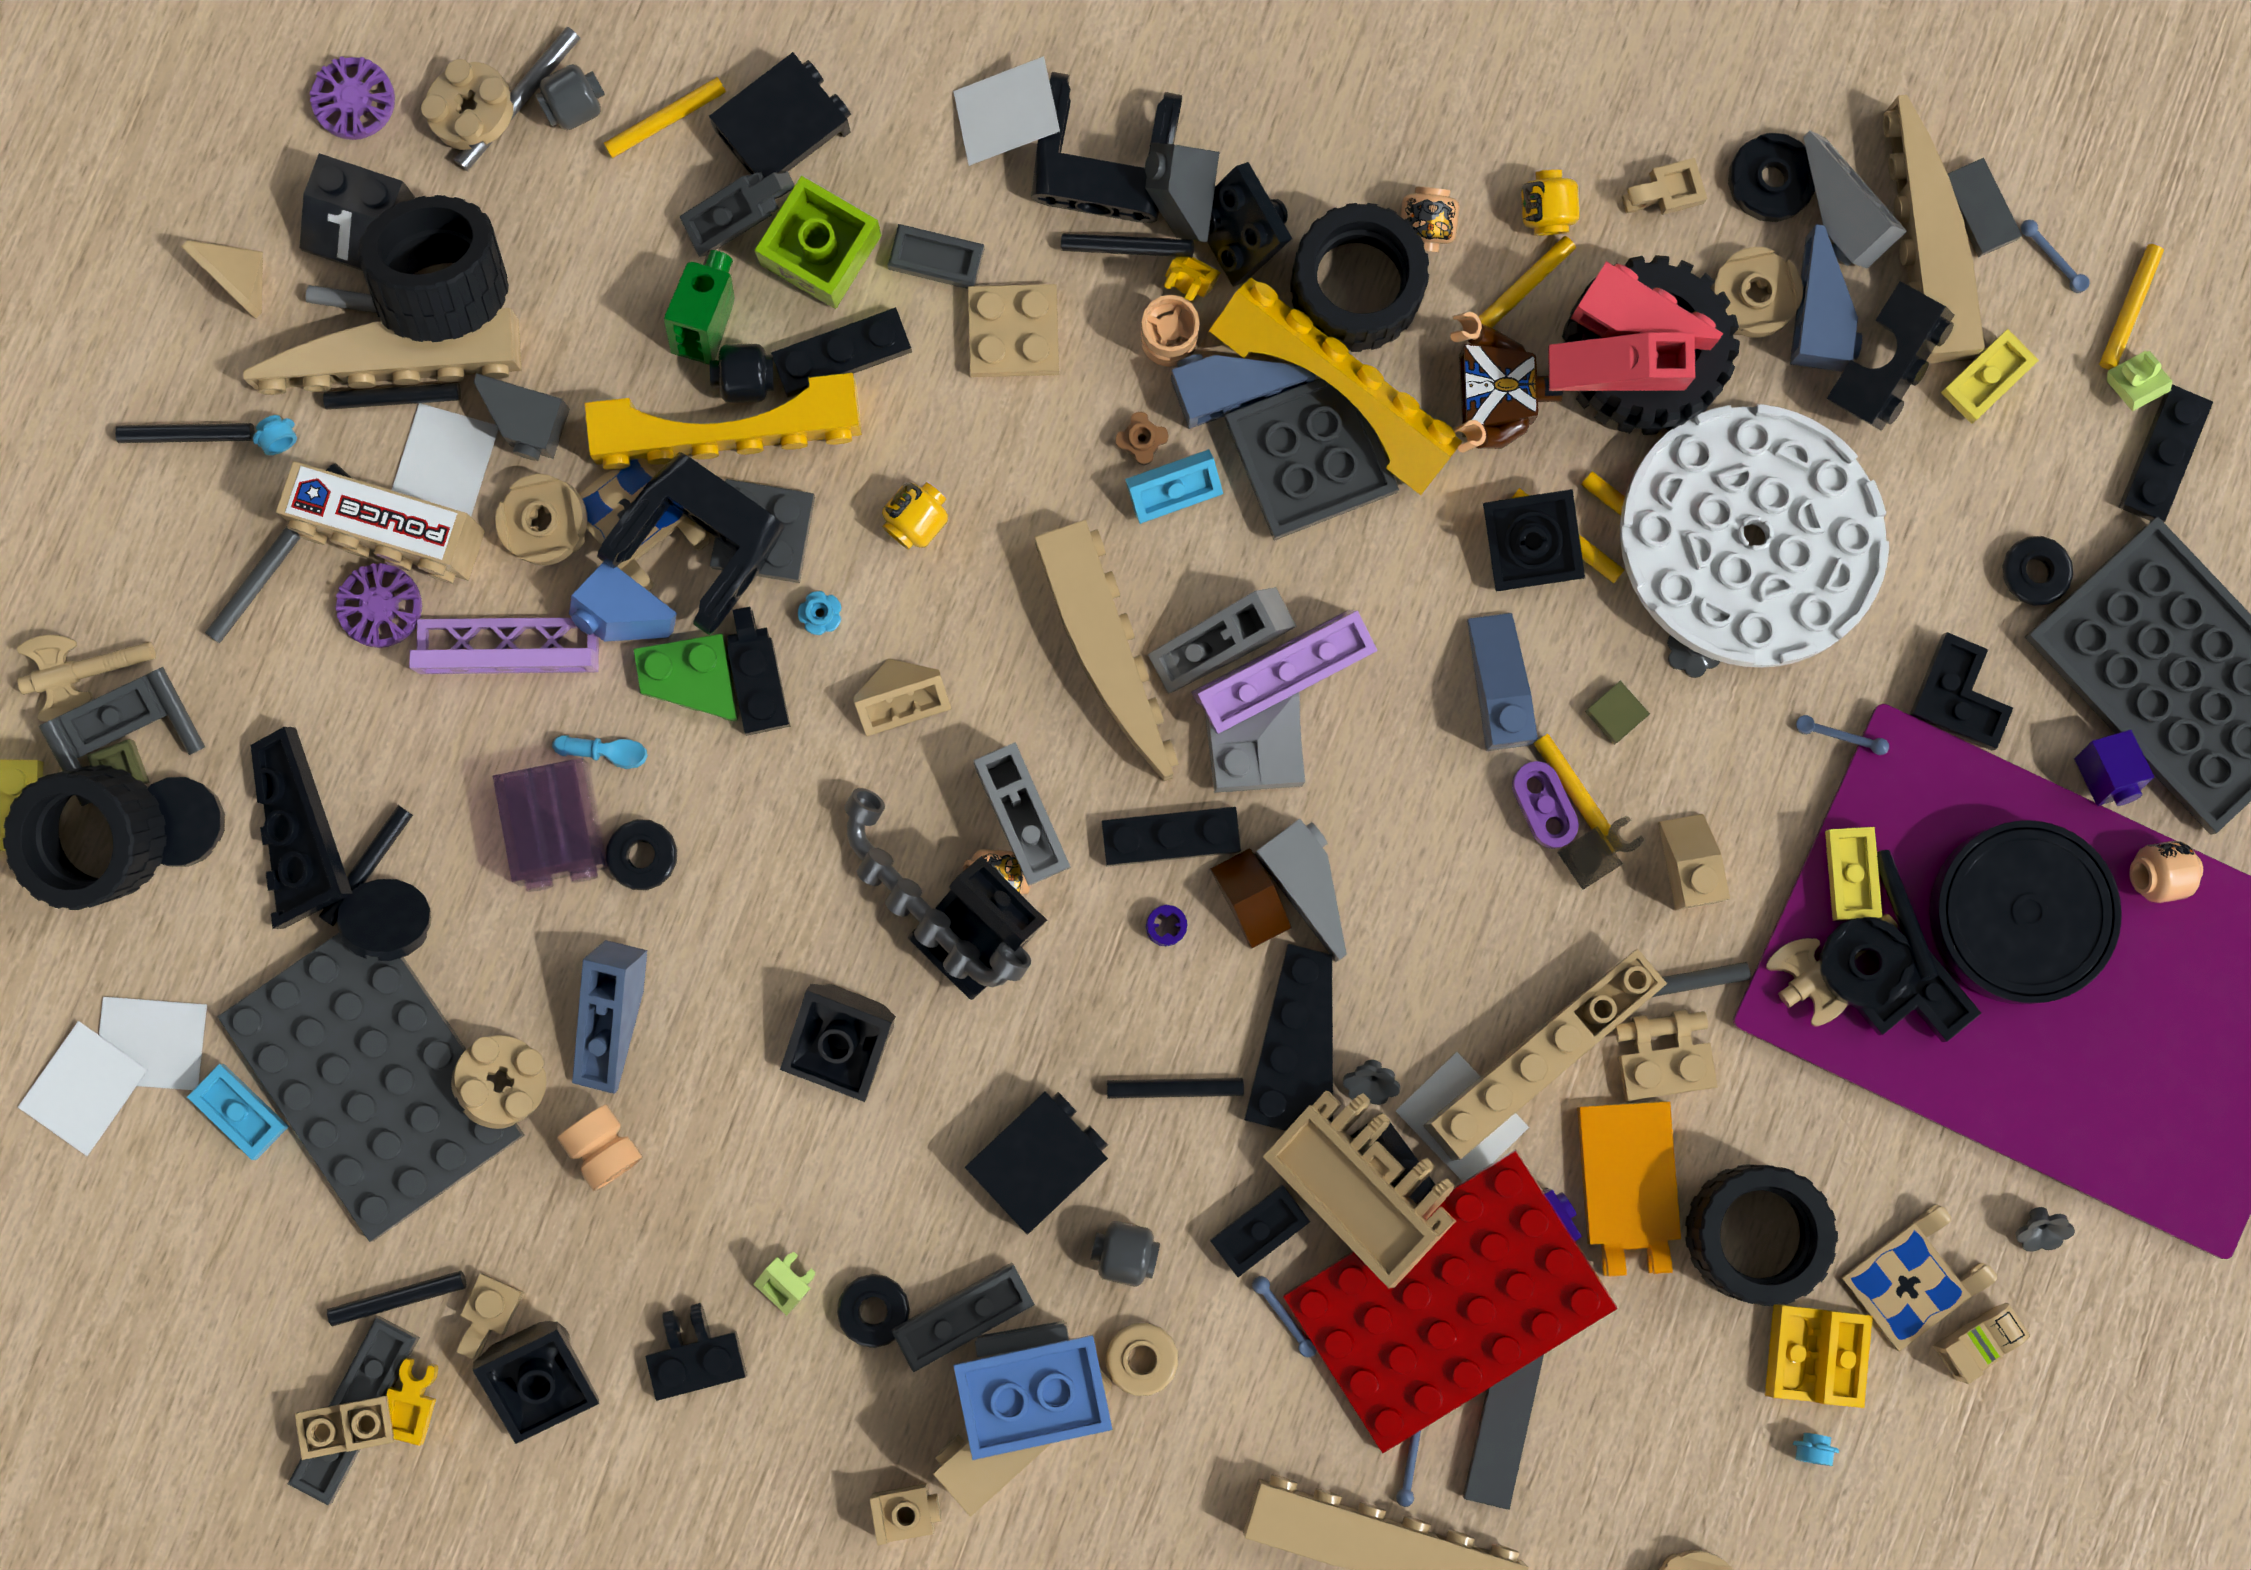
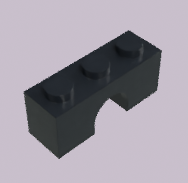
(1918, 328)

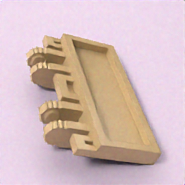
(1354, 1188)

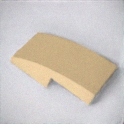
(344, 1427)

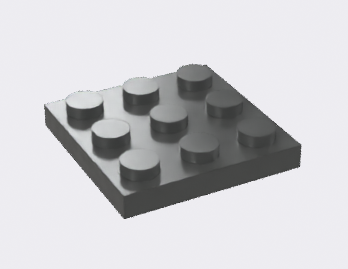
(1309, 457)

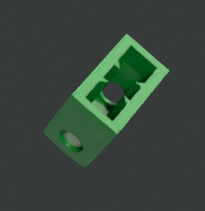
(701, 308)

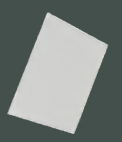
(1006, 111)
(445, 458)
(159, 1037)
(82, 1088)
(1438, 1092)

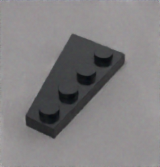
(301, 846)
(1297, 1043)

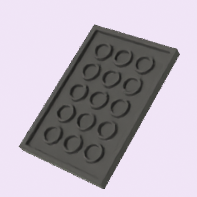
(2170, 658)
(365, 1080)

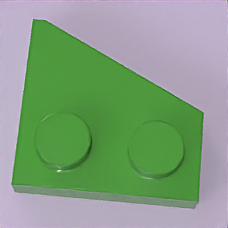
(689, 674)

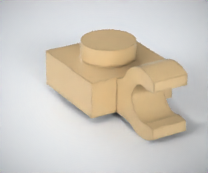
(1671, 186)
(489, 1309)

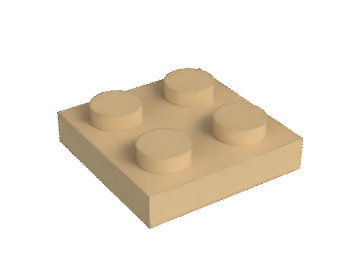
(1013, 330)

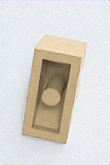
(1693, 862)

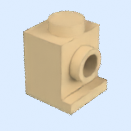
(886, 1507)

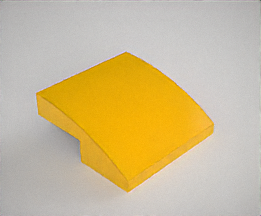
(1818, 1356)

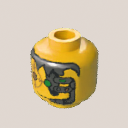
(1550, 203)
(915, 515)

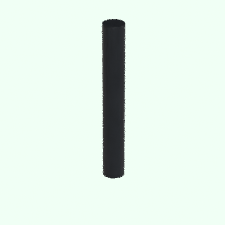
(1127, 245)
(392, 396)
(184, 433)
(371, 857)
(1906, 916)
(1175, 1088)
(396, 1298)

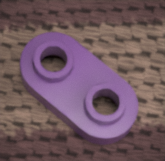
(1549, 803)

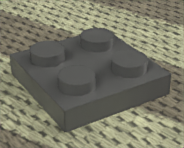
(794, 511)

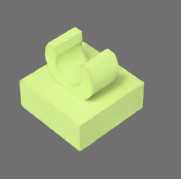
(2139, 380)
(783, 1285)

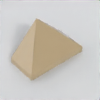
(234, 269)
(899, 696)

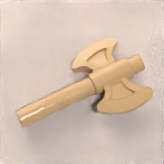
(58, 676)
(1799, 960)

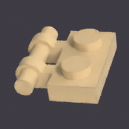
(1670, 1069)

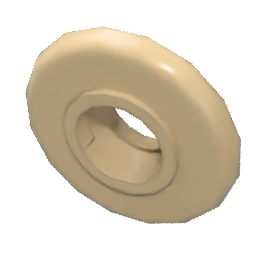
(1118, 1356)

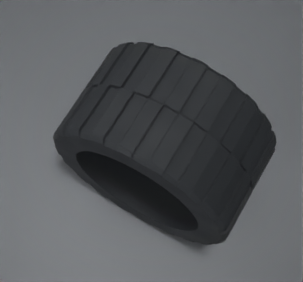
(1376, 228)
(424, 235)
(35, 844)
(1815, 1245)

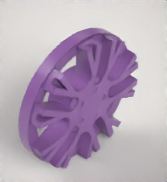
(352, 97)
(378, 605)

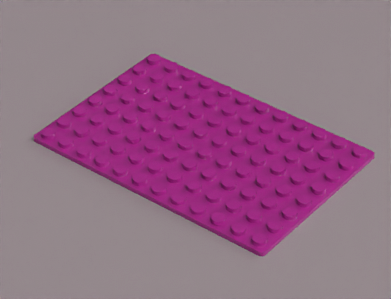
(2111, 1090)

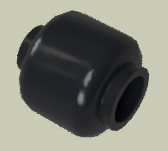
(742, 373)

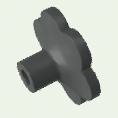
(1688, 660)
(1373, 1081)
(2044, 1230)

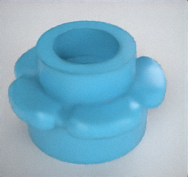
(275, 435)
(826, 623)
(1815, 1449)

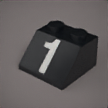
(341, 205)

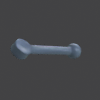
(2079, 282)
(1806, 725)
(1261, 1286)
(1405, 1496)

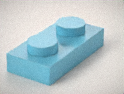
(1174, 486)
(237, 1111)

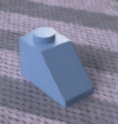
(619, 608)

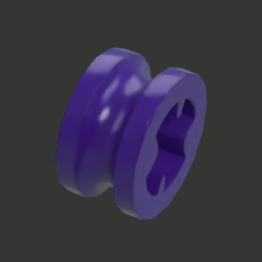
(1165, 911)

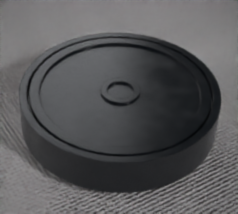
(2025, 912)

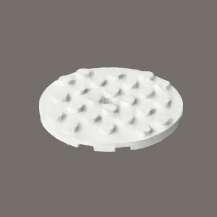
(1690, 550)

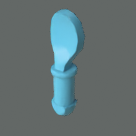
(621, 753)

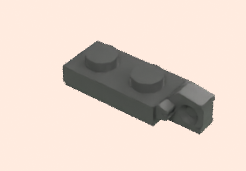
(734, 210)

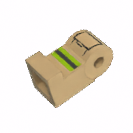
(1981, 1343)

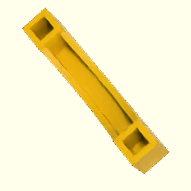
(1264, 324)
(820, 412)

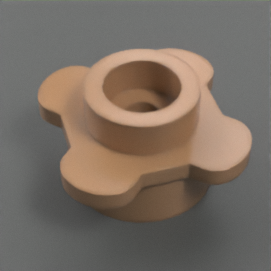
(1144, 450)

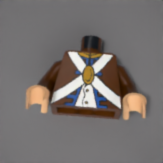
(1496, 386)

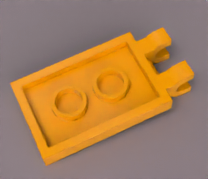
(1629, 1182)

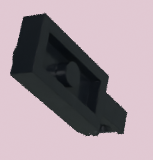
(756, 676)

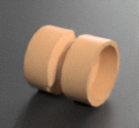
(1169, 330)
(597, 1143)

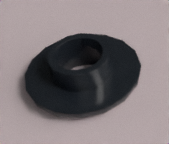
(2056, 561)
(625, 838)
(849, 1310)

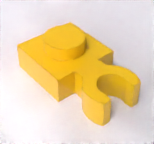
(1191, 277)
(409, 1407)

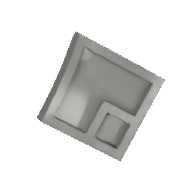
(1259, 750)

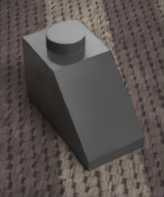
(1183, 187)
(524, 417)

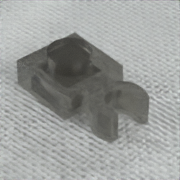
(1595, 854)

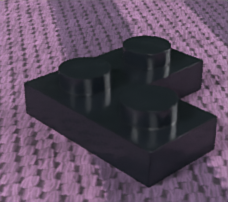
(1948, 696)
(1937, 1001)

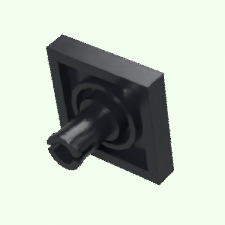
(1245, 224)
(1534, 540)

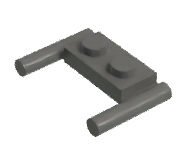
(116, 716)

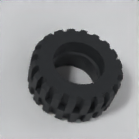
(1713, 367)

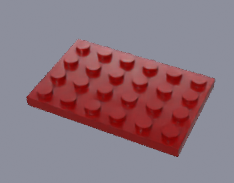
(1464, 1317)

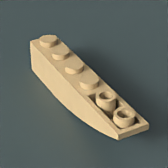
(1936, 236)
(377, 354)
(1102, 636)
(1544, 1056)
(1360, 1537)

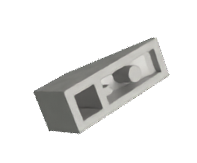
(1848, 207)
(1222, 638)
(1021, 814)
(1304, 875)

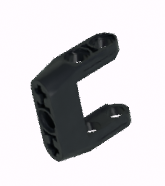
(1097, 184)
(716, 509)

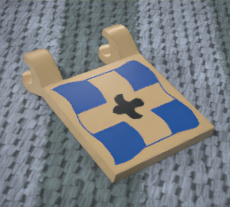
(611, 497)
(1910, 1284)

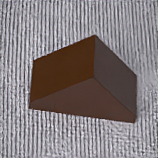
(1251, 898)

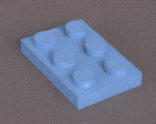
(1032, 1397)

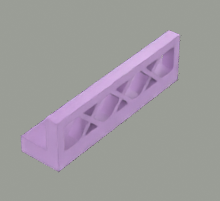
(501, 659)
(1285, 670)

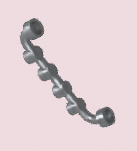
(876, 867)

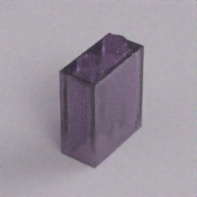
(550, 824)

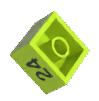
(818, 242)

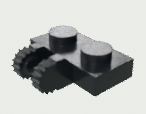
(695, 1364)

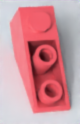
(1624, 306)
(1624, 363)

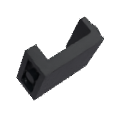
(780, 118)
(986, 913)
(1038, 1160)

